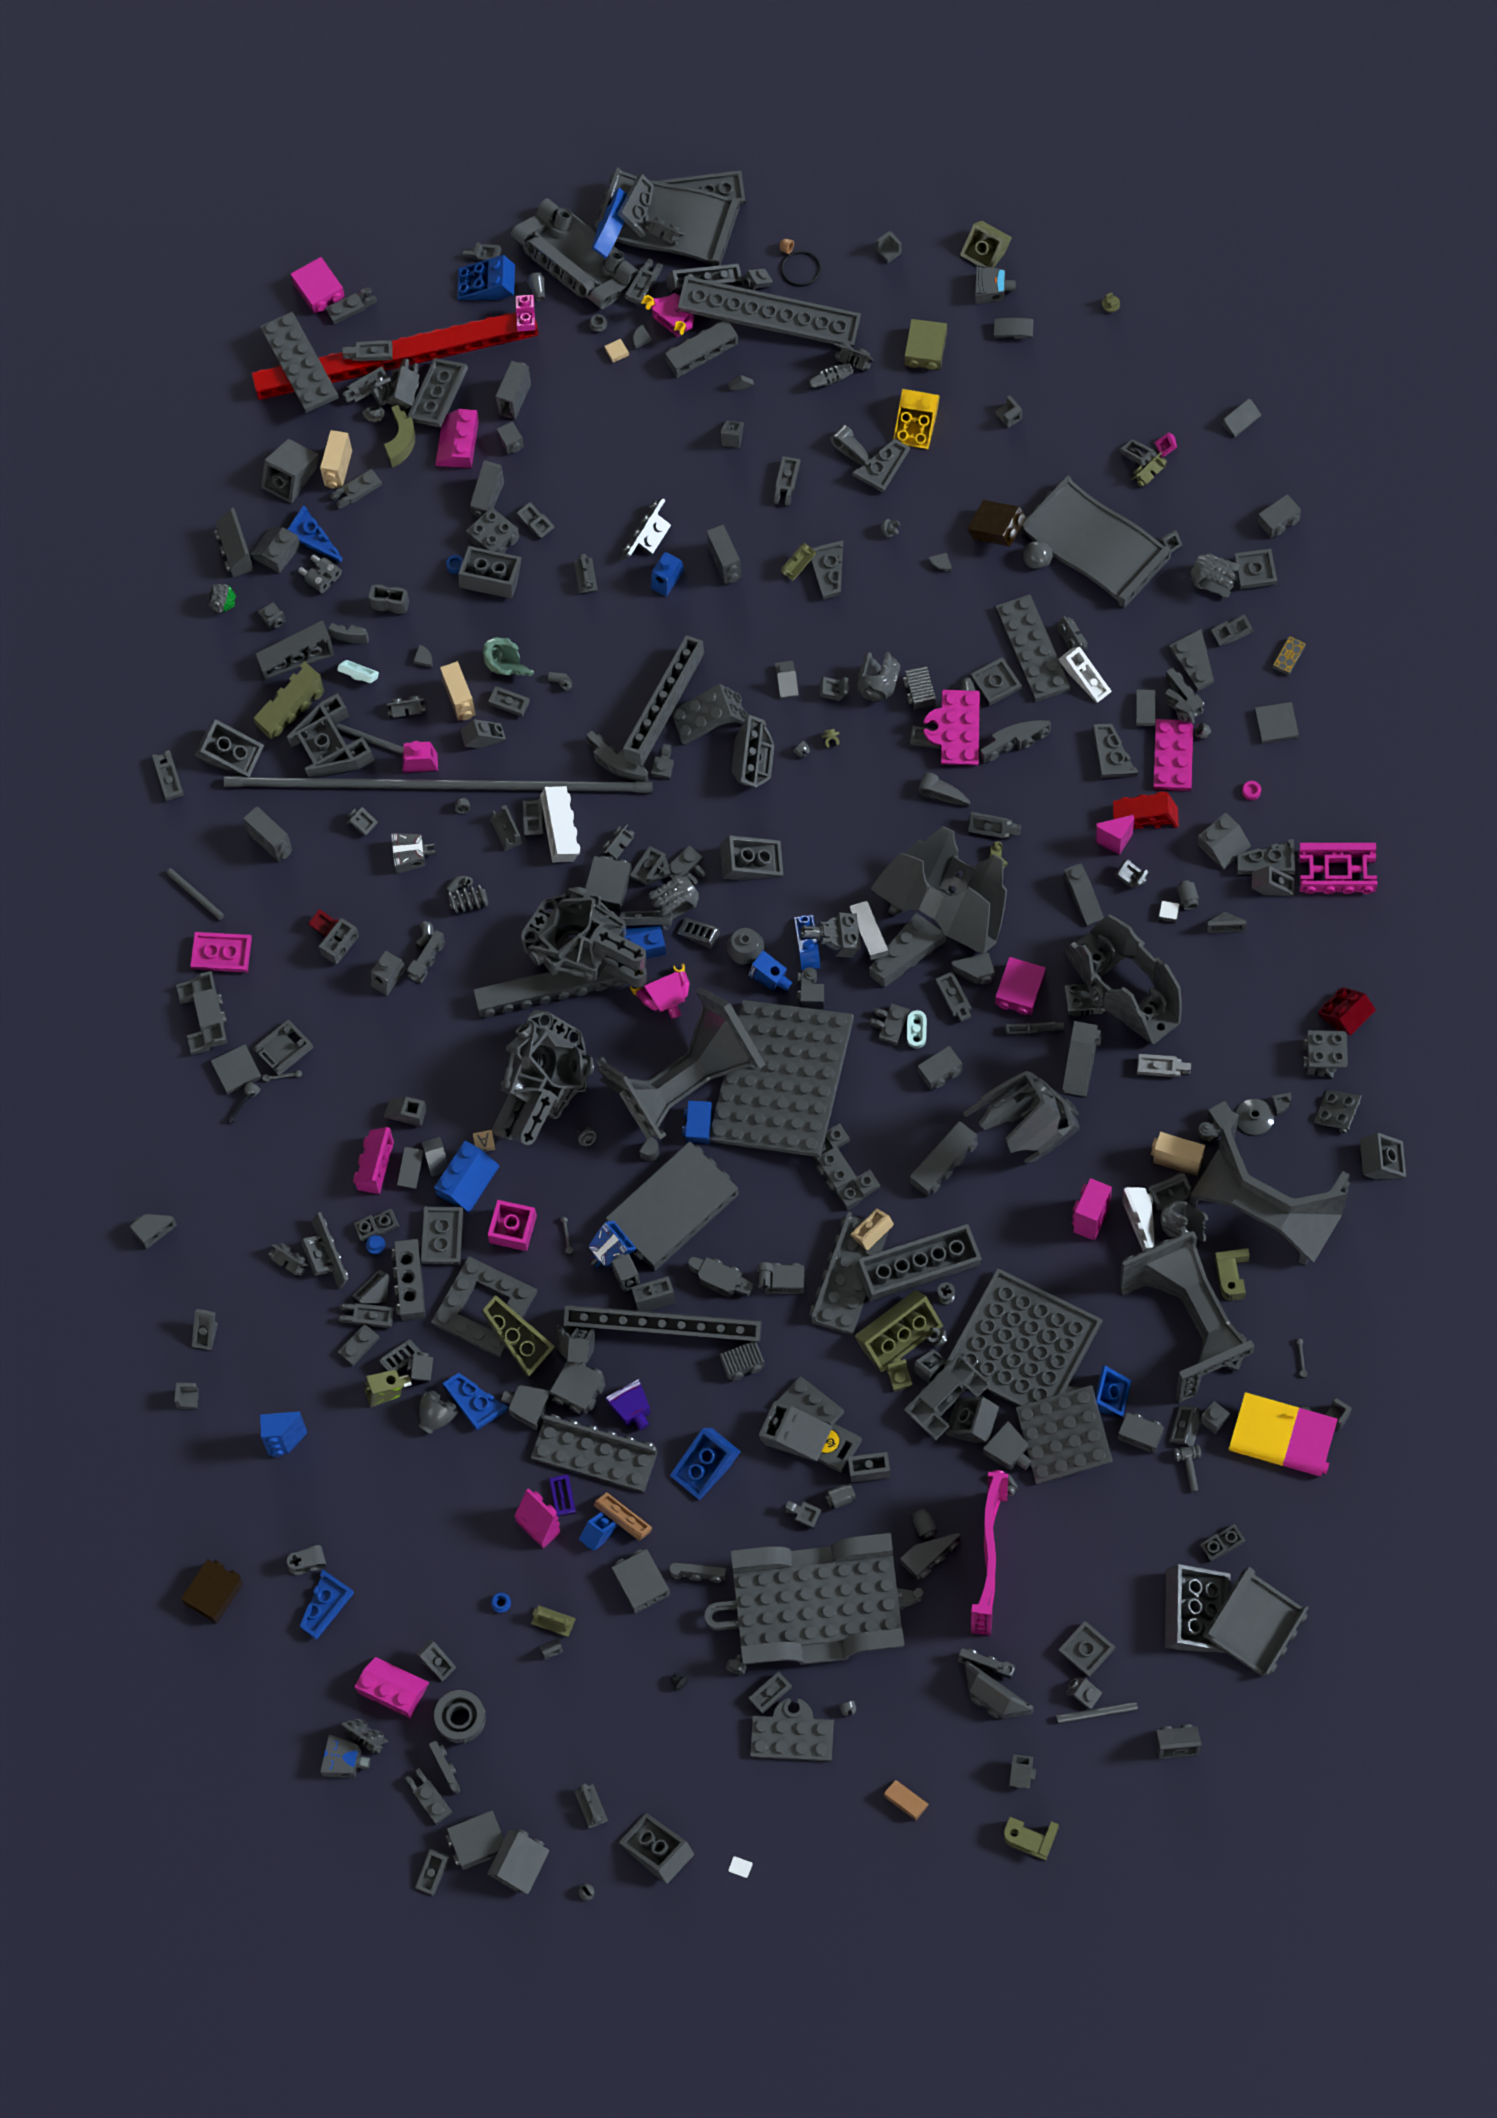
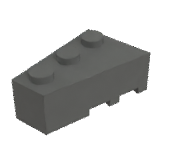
(575, 1343)

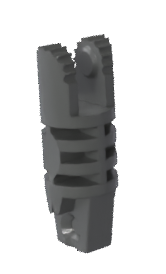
(830, 375)

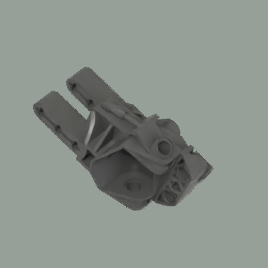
(597, 943)
(536, 1090)

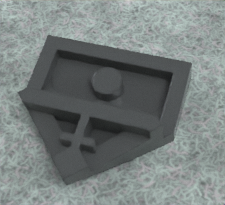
(651, 867)

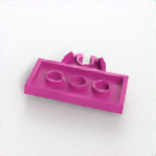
(956, 727)

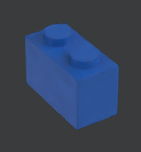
(698, 1122)

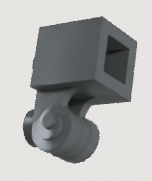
(811, 994)
(1217, 1116)

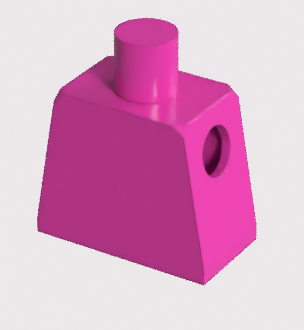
(419, 757)

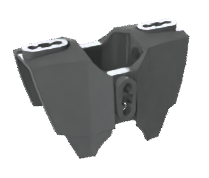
(924, 882)
(1101, 951)
(1040, 1107)

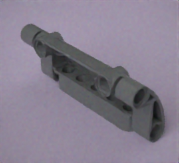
(565, 250)

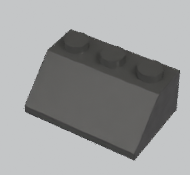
(233, 544)
(489, 572)

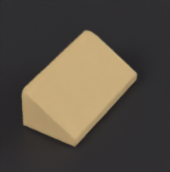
(872, 1229)

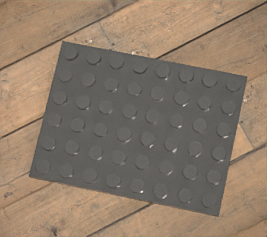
(793, 1095)

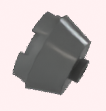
(745, 946)

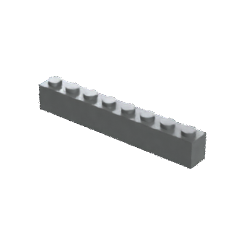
(663, 701)
(537, 989)

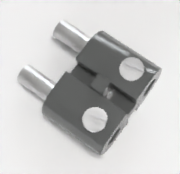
(322, 575)

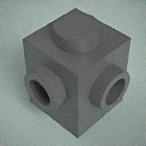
(420, 1367)
(1022, 1771)

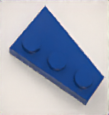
(473, 1402)
(325, 1605)

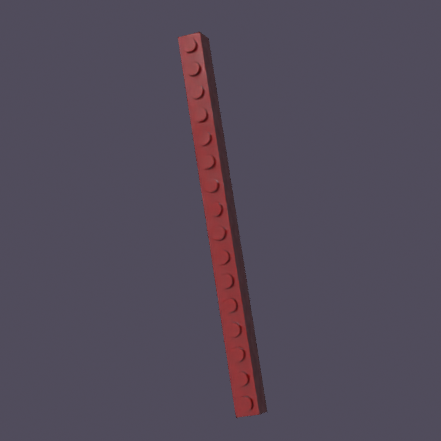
(416, 348)

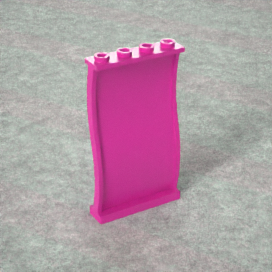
(982, 1613)

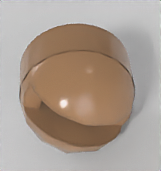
(786, 245)

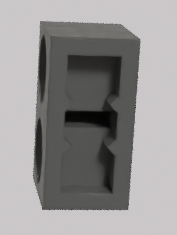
(338, 941)

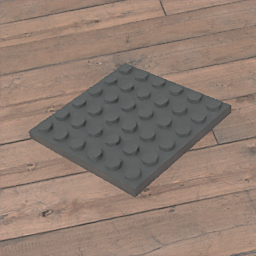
(1025, 1340)

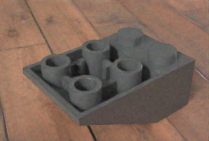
(794, 1431)

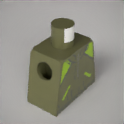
(385, 1386)

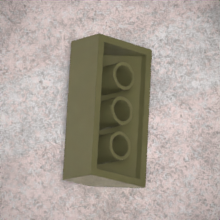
(898, 1330)

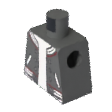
(410, 851)

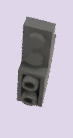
(1019, 734)
(614, 761)

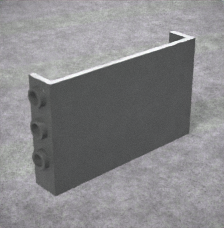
(674, 1205)

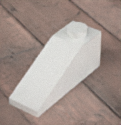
(1084, 673)

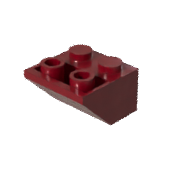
(1347, 1010)

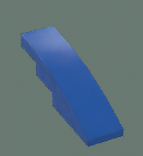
(610, 226)

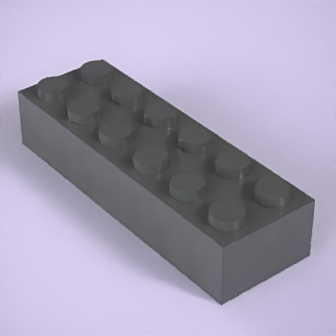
(918, 1262)

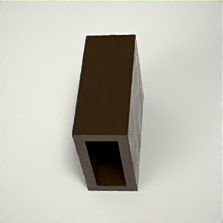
(996, 523)
(212, 1590)

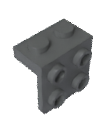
(1324, 1050)

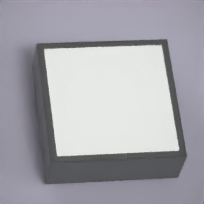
(1169, 911)

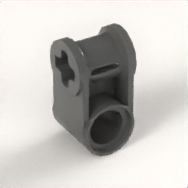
(308, 1560)

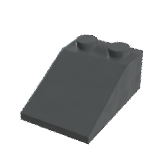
(229, 749)
(750, 858)
(657, 1848)

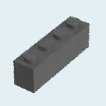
(701, 348)
(943, 1159)

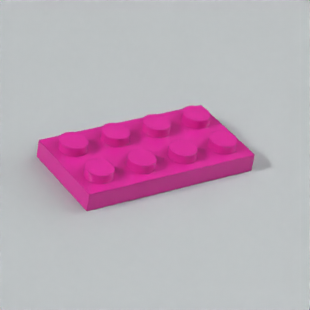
(1173, 755)

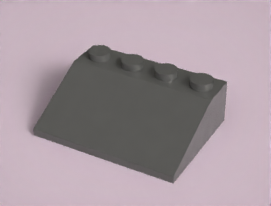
(1190, 1606)

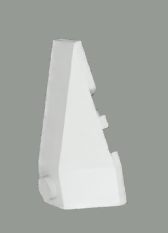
(1139, 1210)

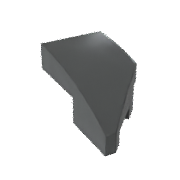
(482, 252)

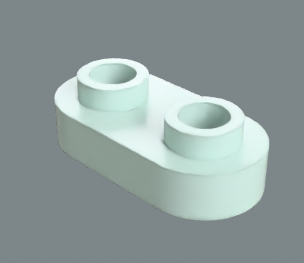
(916, 1030)

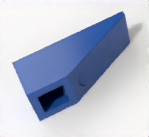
(807, 946)

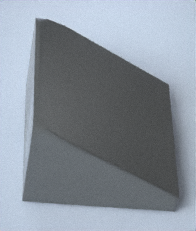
(551, 1649)

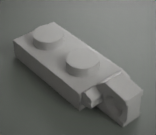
(1161, 1066)

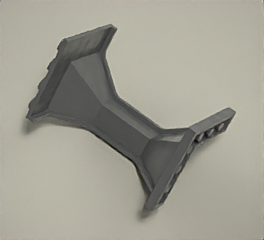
(716, 1049)
(1302, 1221)
(1177, 1270)

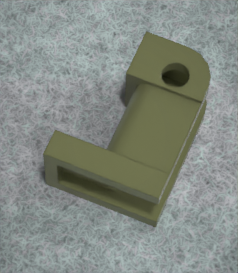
(1228, 1275)
(1029, 1840)

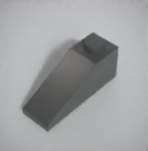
(1083, 894)

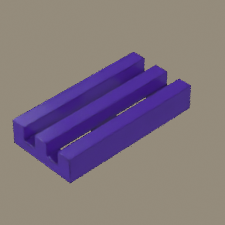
(565, 1511)

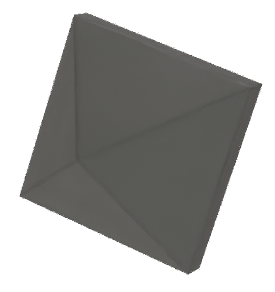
(1172, 540)

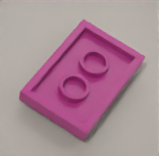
(221, 952)

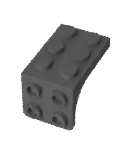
(707, 712)

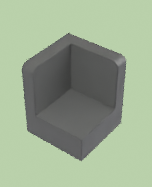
(888, 246)
(1010, 412)
(186, 1396)
(1340, 1411)

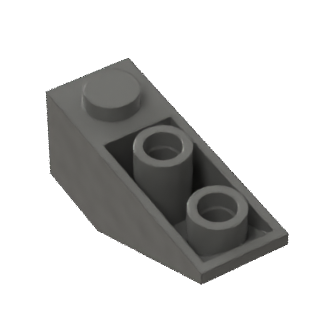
(927, 1554)

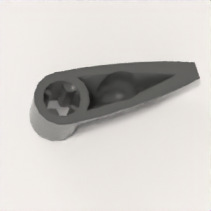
(848, 445)
(939, 790)

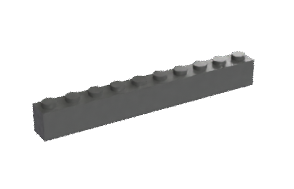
(662, 1323)

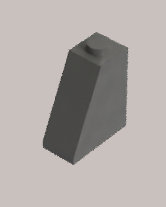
(487, 488)

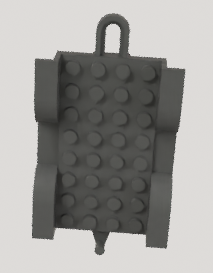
(816, 1601)

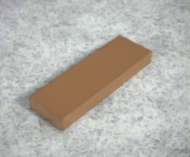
(623, 1516)

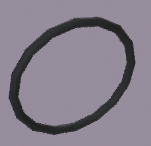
(801, 284)

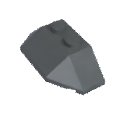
(753, 753)
(994, 1696)

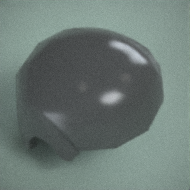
(1037, 554)

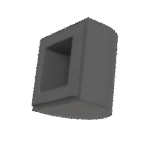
(649, 1150)

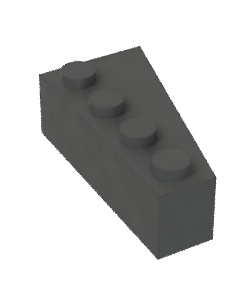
(287, 655)
(911, 945)

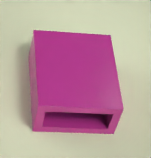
(317, 285)
(1020, 986)

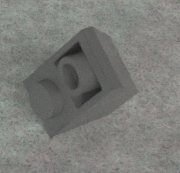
(482, 733)
(406, 1110)

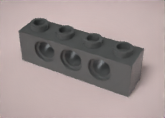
(416, 1308)

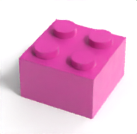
(512, 1225)

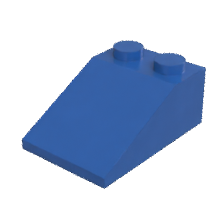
(704, 1462)

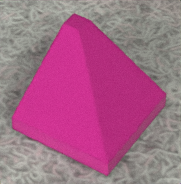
(1166, 444)

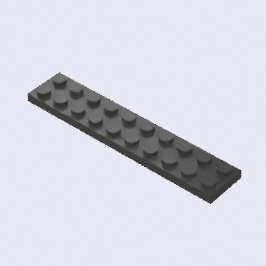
(768, 311)

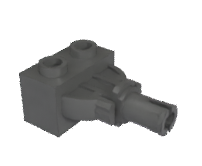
(837, 933)

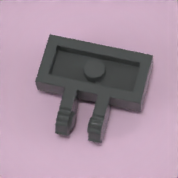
(685, 863)
(893, 1025)

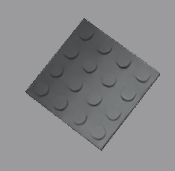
(1064, 1434)

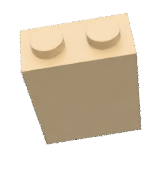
(336, 459)
(458, 691)
(1177, 1153)

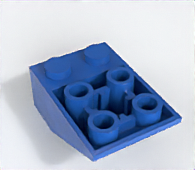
(487, 279)

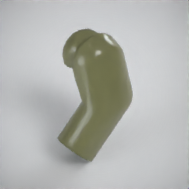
(996, 848)

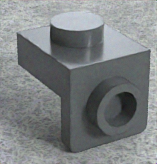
(756, 279)
(380, 390)
(834, 688)
(1131, 874)
(1084, 1692)

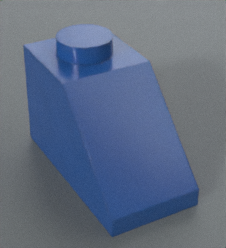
(597, 1531)

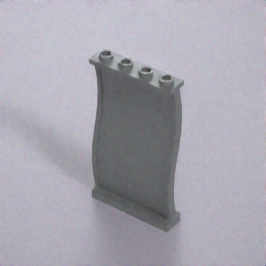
(700, 214)
(1096, 541)

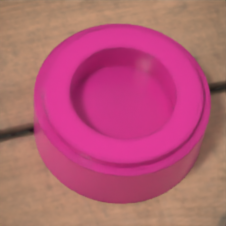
(1251, 790)

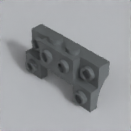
(210, 1017)
(838, 1173)
(943, 1392)

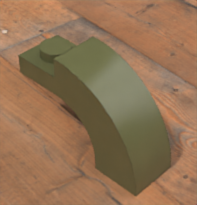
(403, 443)

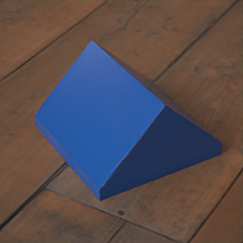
(1112, 1392)

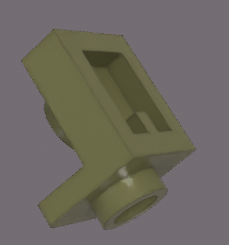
(899, 1375)

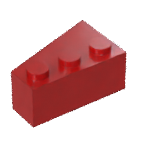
(1148, 810)

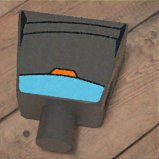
(991, 285)

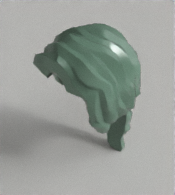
(503, 657)

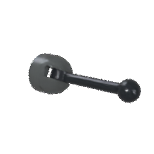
(250, 1090)

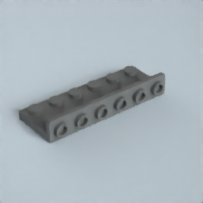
(842, 1291)
(594, 1453)

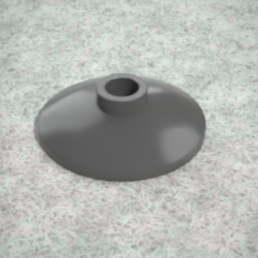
(1254, 1125)

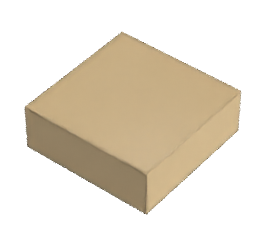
(616, 350)

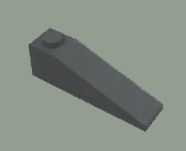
(721, 274)

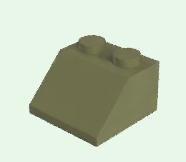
(985, 245)

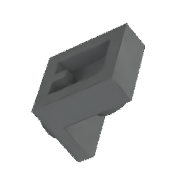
(272, 616)
(361, 820)

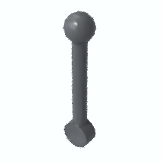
(266, 1078)
(569, 1250)
(1303, 1373)

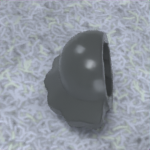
(374, 413)

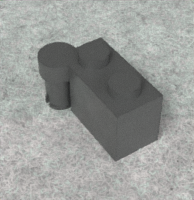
(781, 1278)

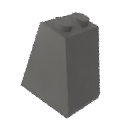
(288, 470)

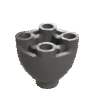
(435, 1412)

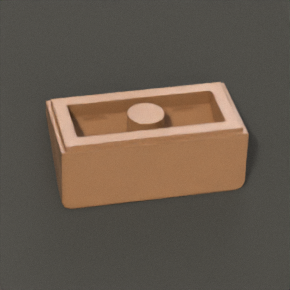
(905, 1800)

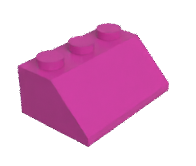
(458, 439)
(374, 1160)
(391, 1687)

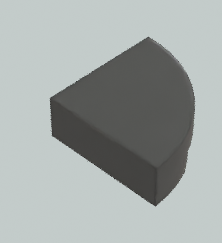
(641, 337)
(740, 383)
(941, 562)
(423, 657)
(1281, 1102)

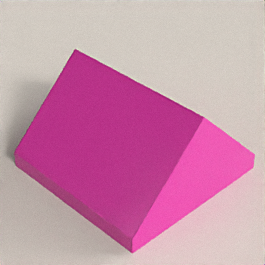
(1115, 833)

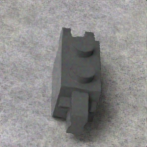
(719, 1277)

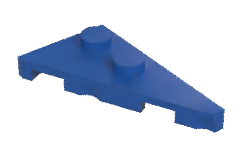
(312, 535)

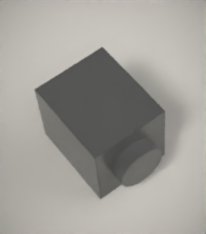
(510, 438)
(1214, 1417)

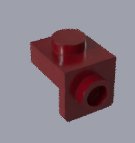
(322, 923)

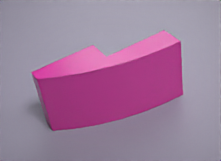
(525, 313)

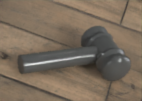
(1188, 1454)

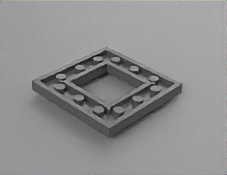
(471, 1274)

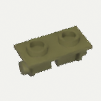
(1144, 475)
(798, 561)
(553, 1621)

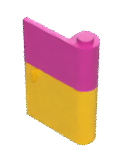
(1283, 1434)

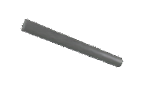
(369, 738)
(195, 894)
(1097, 1712)

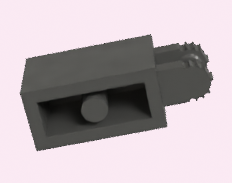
(403, 385)

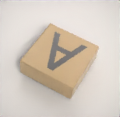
(484, 1140)

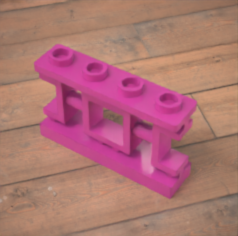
(1337, 854)

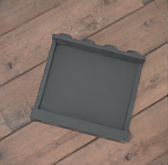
(1255, 1623)

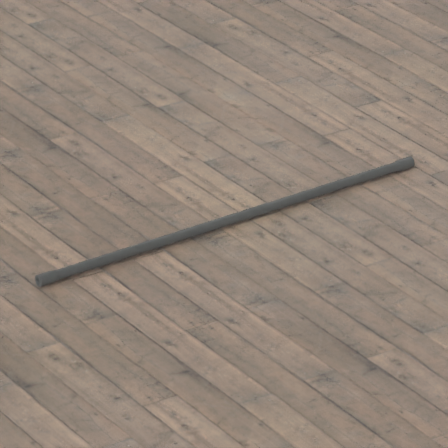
(238, 781)

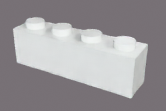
(559, 824)

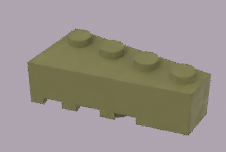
(290, 701)
(518, 1336)

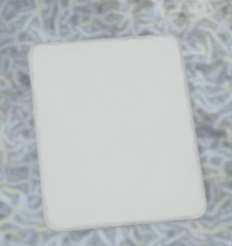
(740, 1867)

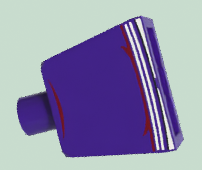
(630, 1405)

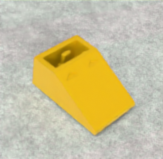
(916, 418)

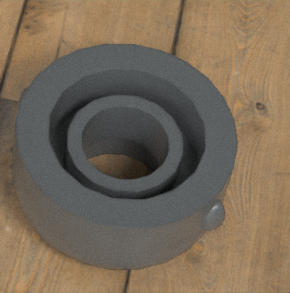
(456, 1701)

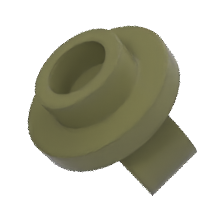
(1110, 303)
(830, 734)

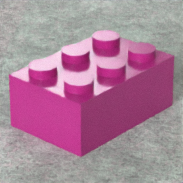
(1091, 1209)

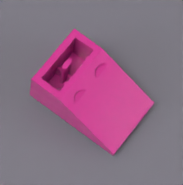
(537, 1518)

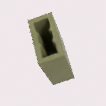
(925, 344)

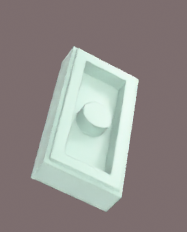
(358, 671)

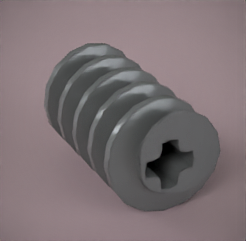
(468, 898)

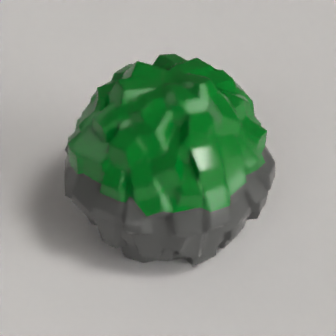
(221, 598)

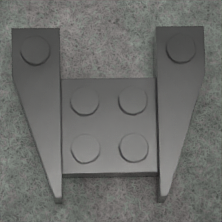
(325, 743)
(1081, 1057)

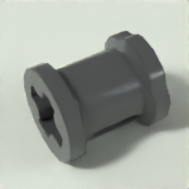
(950, 1296)

